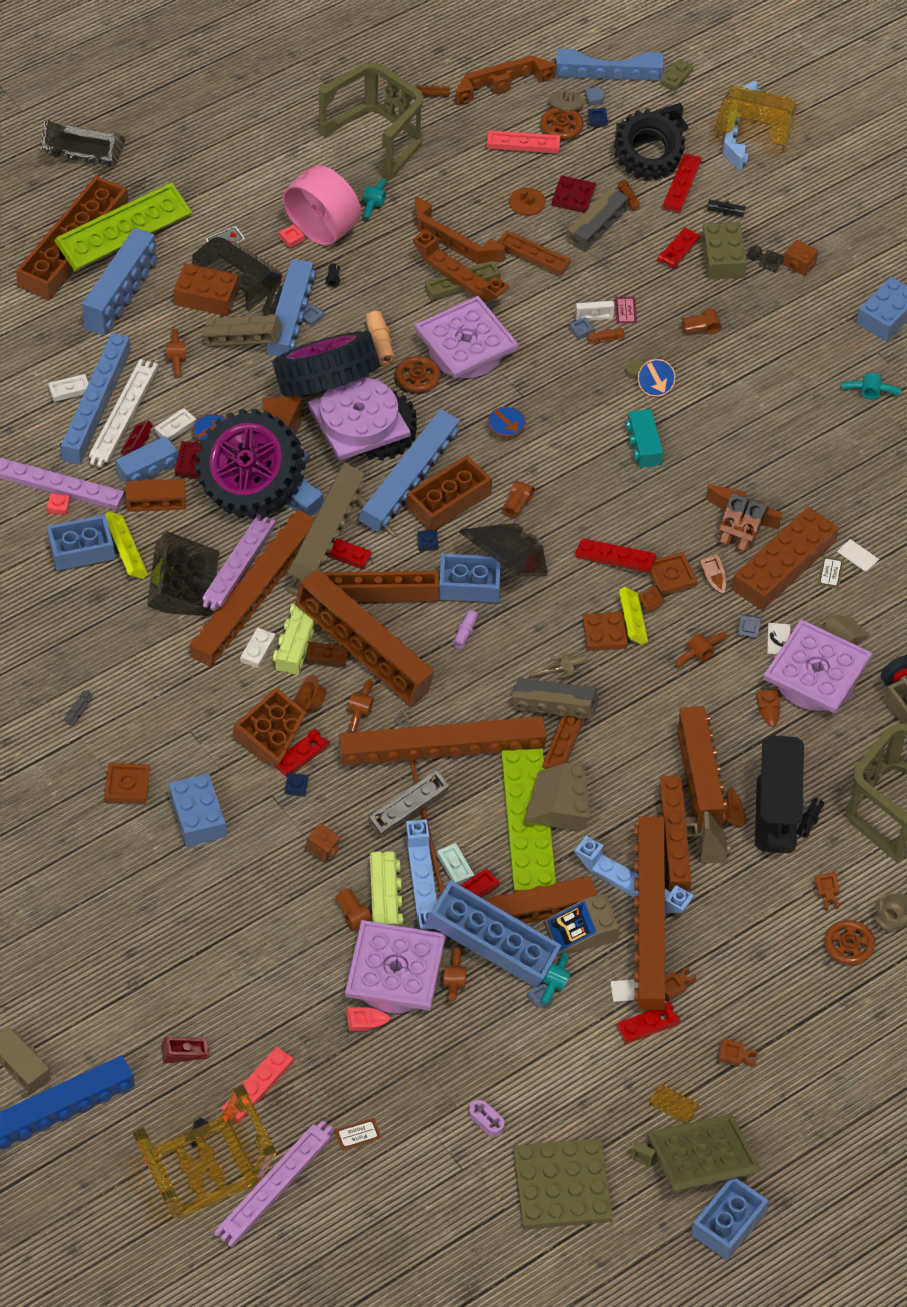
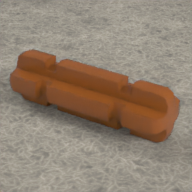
(434, 90)
(626, 190)
(606, 335)

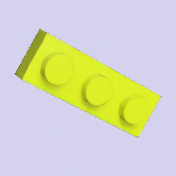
(633, 615)

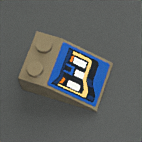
(583, 925)

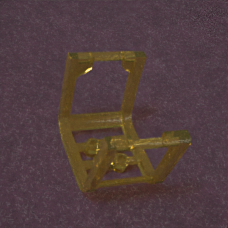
(238, 1101)

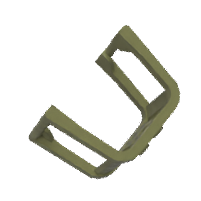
(400, 122)
(866, 776)

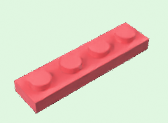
(523, 141)
(264, 1078)

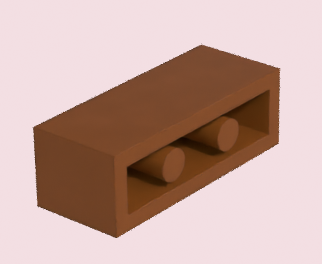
(155, 495)

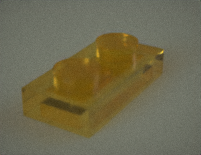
(673, 1104)

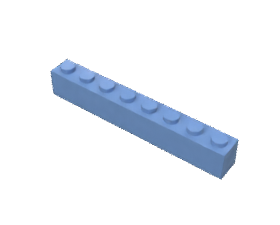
(95, 399)
(409, 470)

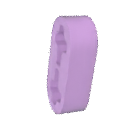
(484, 1120)

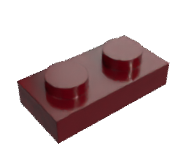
(137, 437)

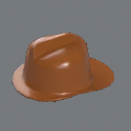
(310, 694)

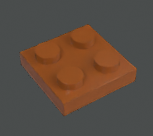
(672, 574)
(604, 631)
(127, 783)

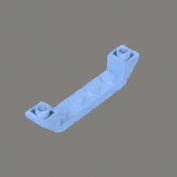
(736, 152)
(421, 870)
(617, 875)

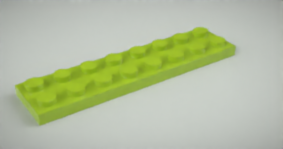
(110, 231)
(529, 843)

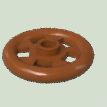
(562, 123)
(417, 374)
(850, 936)

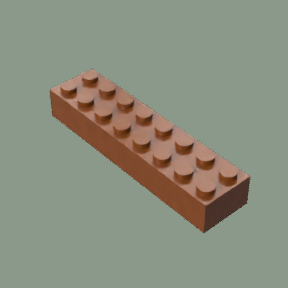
(46, 265)
(364, 637)

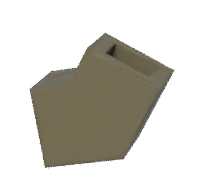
(691, 826)

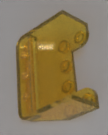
(758, 107)

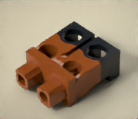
(742, 522)

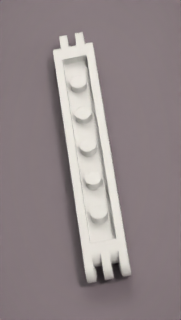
(123, 412)

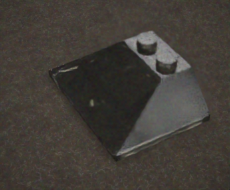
(510, 547)

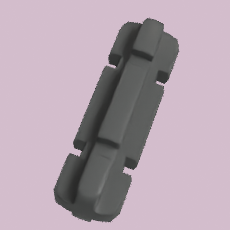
(78, 707)

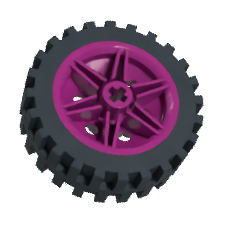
(326, 363)
(276, 481)

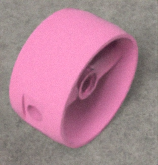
(321, 205)

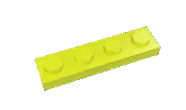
(126, 545)

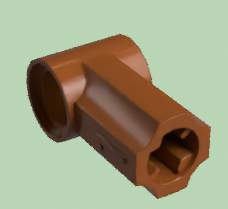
(707, 321)
(519, 495)
(352, 908)

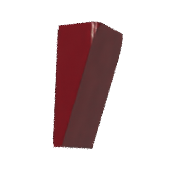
(184, 1049)

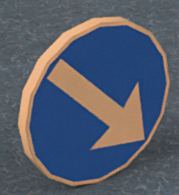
(656, 378)

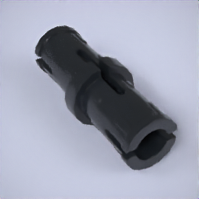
(726, 208)
(810, 817)

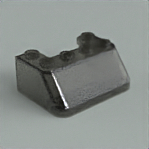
(82, 143)
(258, 274)

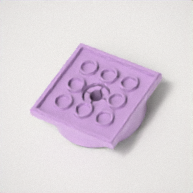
(466, 339)
(359, 417)
(817, 668)
(388, 948)

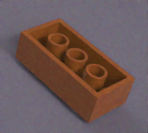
(449, 493)

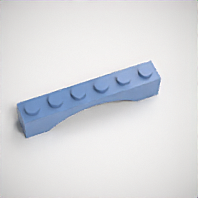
(642, 67)

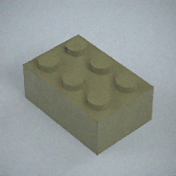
(723, 250)

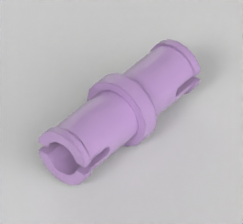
(465, 629)

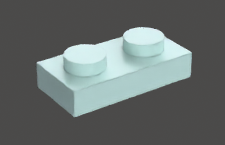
(455, 864)

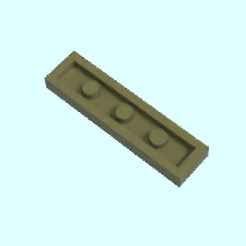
(443, 286)

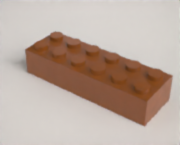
(785, 558)
(700, 765)

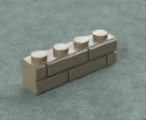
(242, 330)

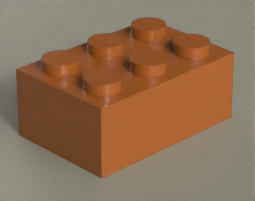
(206, 289)

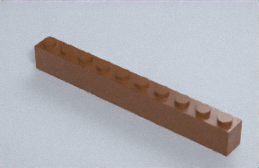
(251, 591)
(442, 740)
(650, 914)

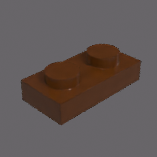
(326, 654)

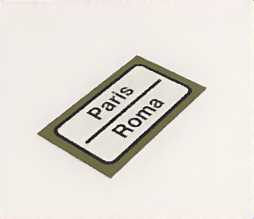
(830, 572)

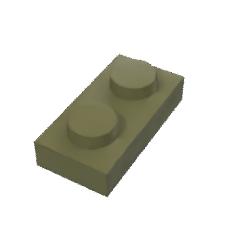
(676, 75)

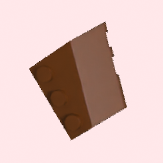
(270, 727)

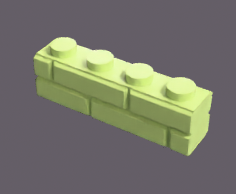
(294, 641)
(384, 888)

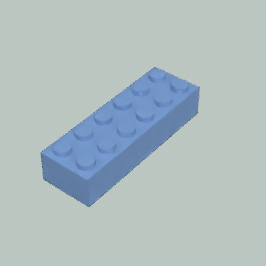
(119, 282)
(493, 934)

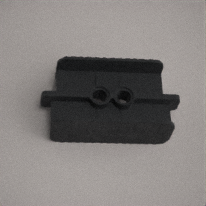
(779, 794)

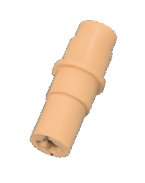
(381, 337)

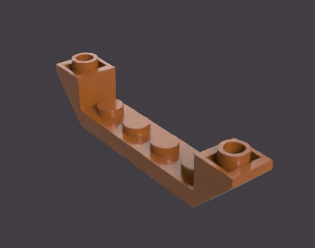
(541, 68)
(428, 247)
(489, 252)

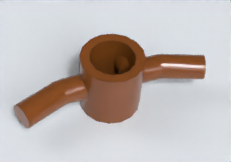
(176, 352)
(700, 647)
(360, 705)
(454, 975)

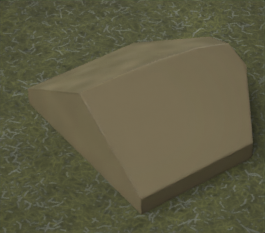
(846, 628)

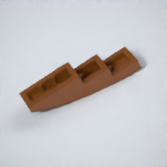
(720, 497)

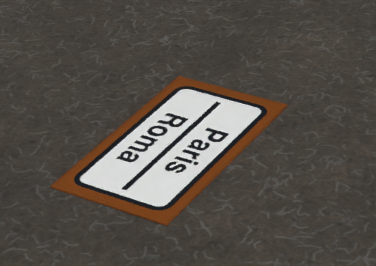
(357, 1134)

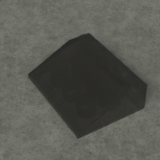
(172, 570)

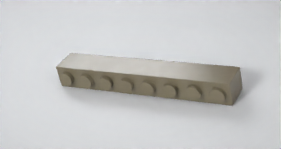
(326, 522)

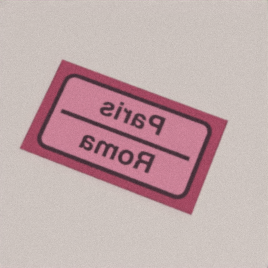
(626, 309)

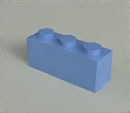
(147, 460)

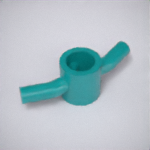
(374, 197)
(871, 386)
(555, 978)

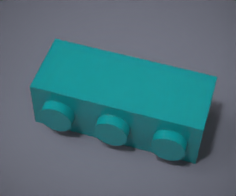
(644, 438)

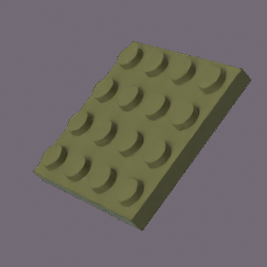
(703, 1152)
(562, 1183)

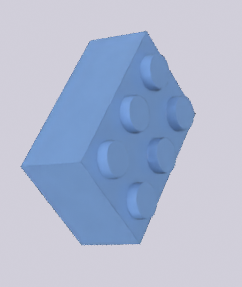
(885, 310)
(80, 542)
(469, 578)
(197, 810)
(729, 1218)

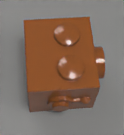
(800, 257)
(322, 843)

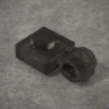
(769, 260)

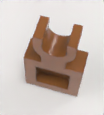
(827, 887)
(676, 985)
(733, 1054)

